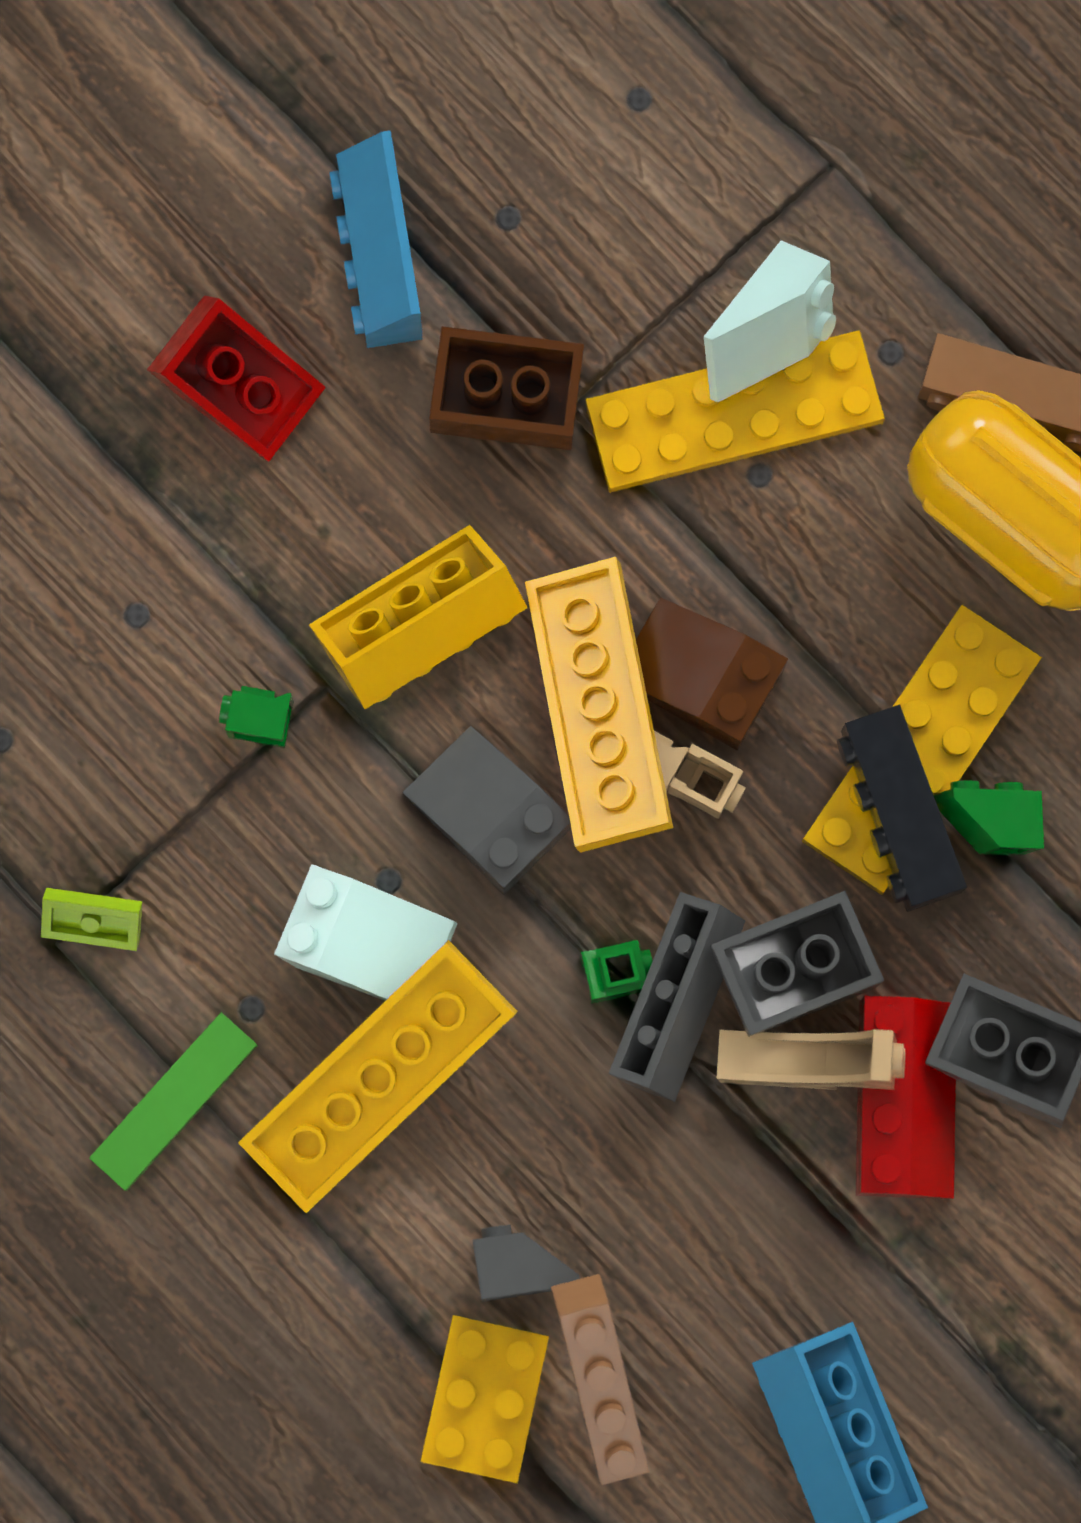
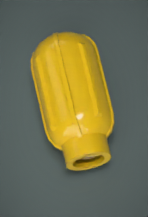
(1004, 493)

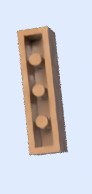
(1038, 389)
(600, 1379)

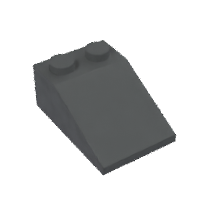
(488, 809)
(797, 964)
(1010, 1050)

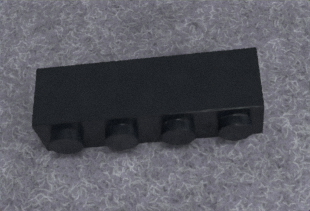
(902, 809)

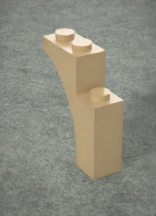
(811, 1059)

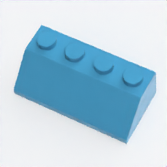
(378, 243)
(839, 1431)

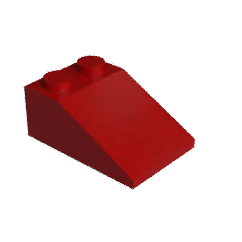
(236, 377)

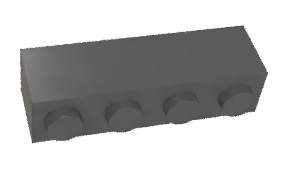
(675, 998)

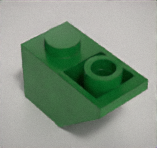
(995, 819)

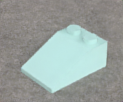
(770, 321)
(359, 934)

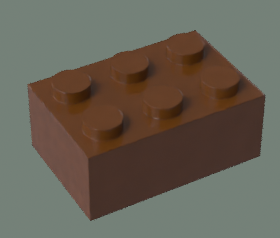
(506, 388)

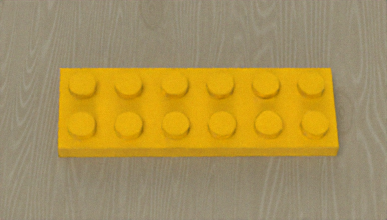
(678, 429)
(598, 705)
(950, 714)
(377, 1076)

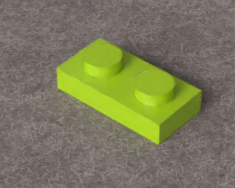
(91, 919)

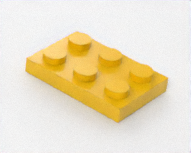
(484, 1399)

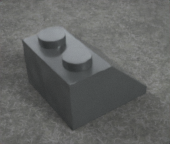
(516, 1265)

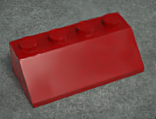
(907, 1131)

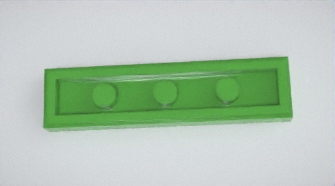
(173, 1101)

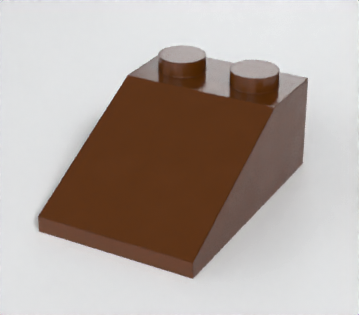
(706, 671)

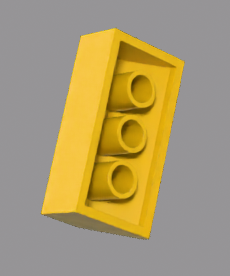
(418, 616)

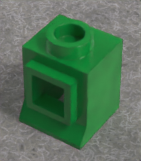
(257, 716)
(597, 973)

